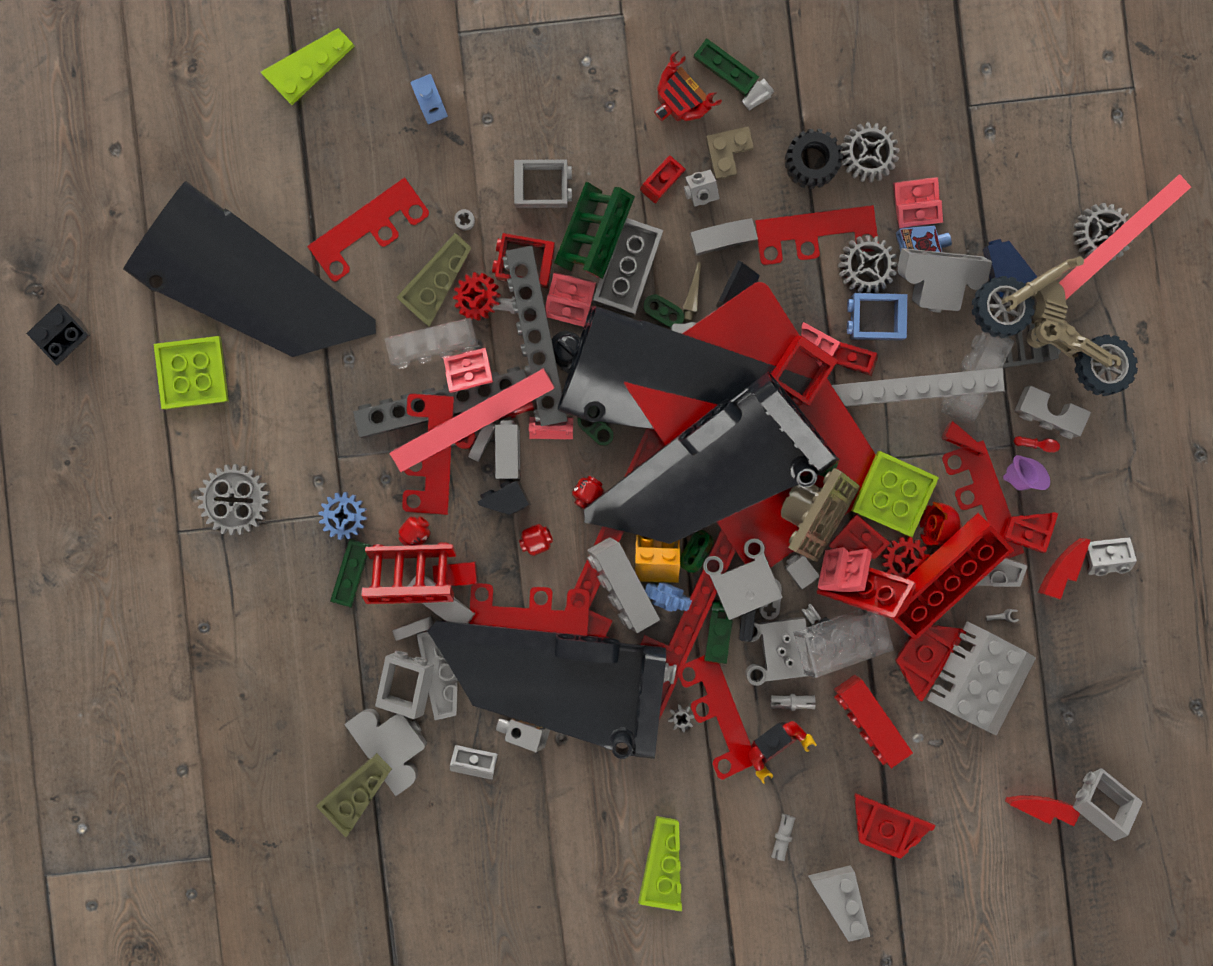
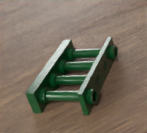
(607, 235)

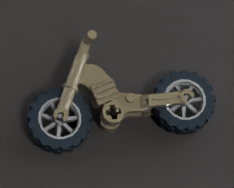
(1051, 328)

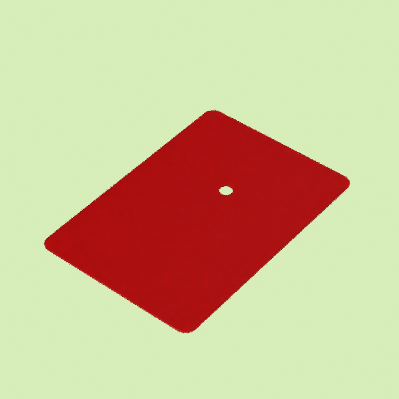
(761, 330)

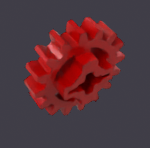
(471, 289)
(907, 550)

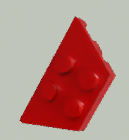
(925, 657)
(888, 827)

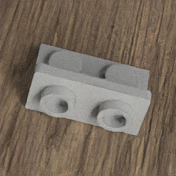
(1111, 556)

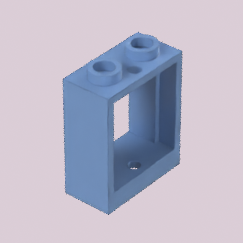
(900, 317)

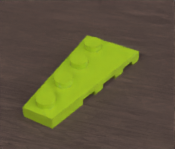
(302, 69)
(662, 872)

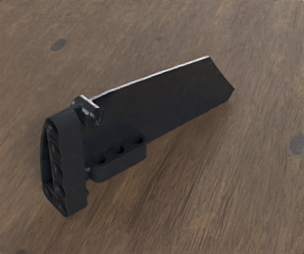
(242, 278)
(641, 353)
(718, 467)
(561, 682)

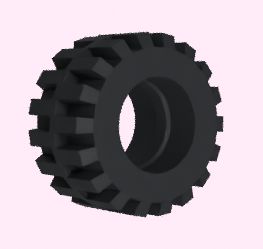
(826, 146)

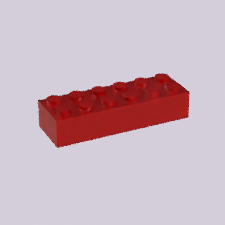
(952, 573)

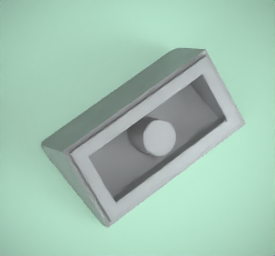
(473, 762)

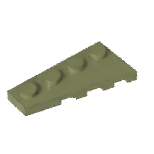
(433, 282)
(352, 796)

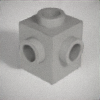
(701, 188)

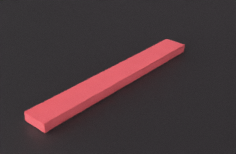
(472, 420)

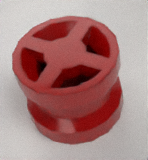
(466, 442)

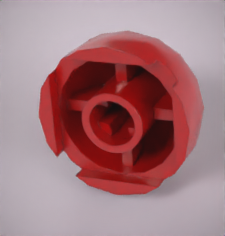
(939, 523)

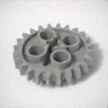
(232, 519)

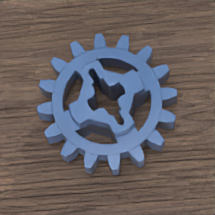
(343, 505)
(667, 597)

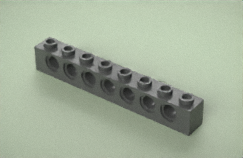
(526, 257)
(364, 416)

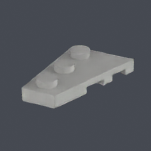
(1006, 574)

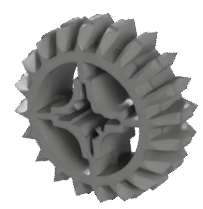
(863, 146)
(1097, 226)
(882, 253)

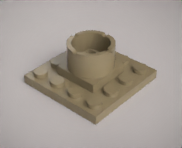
(818, 512)

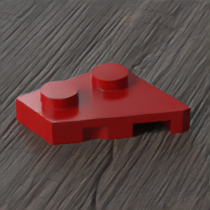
(1031, 530)
(859, 536)

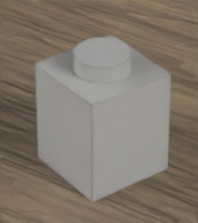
(801, 571)

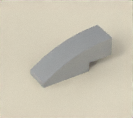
(723, 236)
(449, 611)

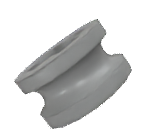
(458, 222)
(811, 614)
(669, 674)

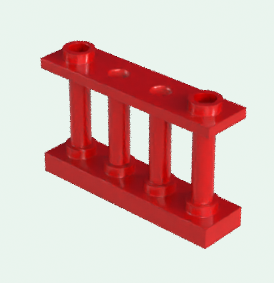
(414, 594)

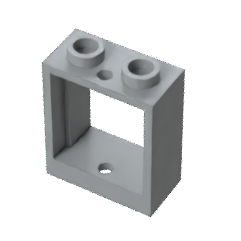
(521, 165)
(507, 450)
(397, 705)
(1128, 803)

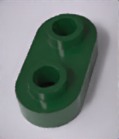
(664, 309)
(696, 551)

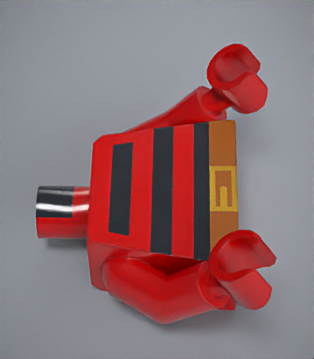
(681, 95)

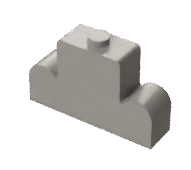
(942, 277)
(393, 741)

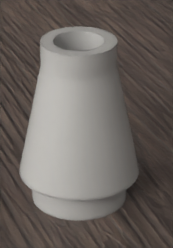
(758, 94)

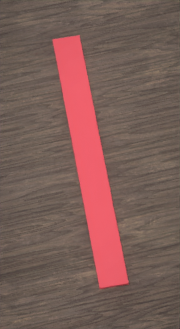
(1124, 235)

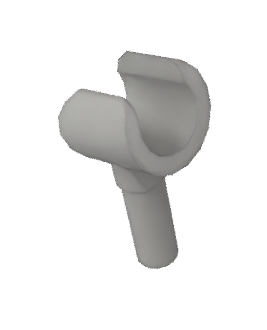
(1003, 616)

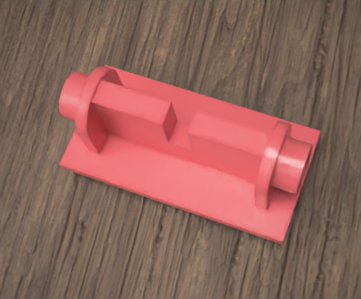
(560, 430)

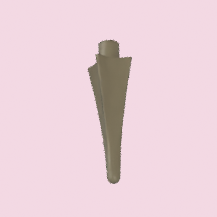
(691, 303)

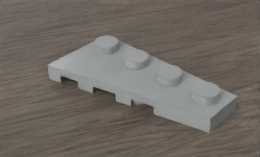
(443, 682)

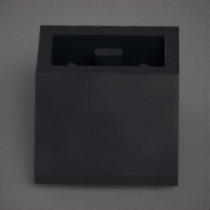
(58, 333)
(507, 500)

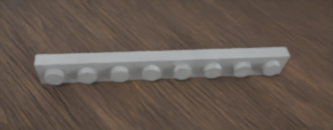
(921, 387)

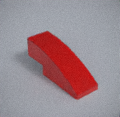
(1064, 568)
(1044, 808)

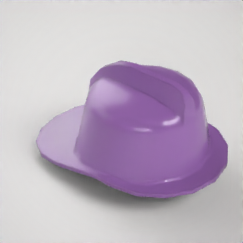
(1027, 474)

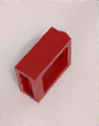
(502, 245)
(827, 361)

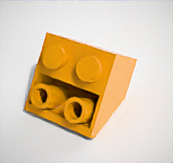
(657, 560)

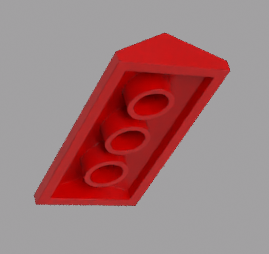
(883, 594)

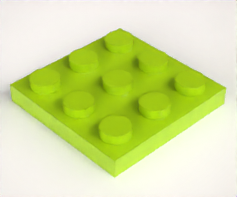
(191, 372)
(895, 493)

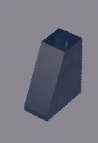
(1007, 262)

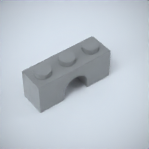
(1034, 406)

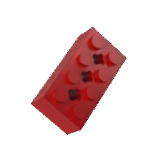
(875, 724)

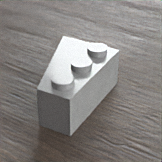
(842, 897)

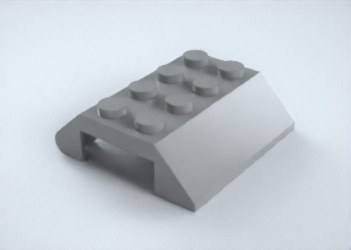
(984, 680)

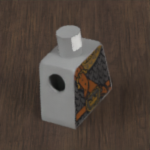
(531, 736)

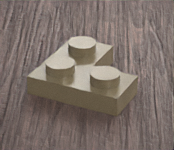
(723, 146)

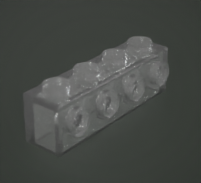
(431, 342)

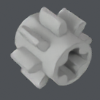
(681, 724)

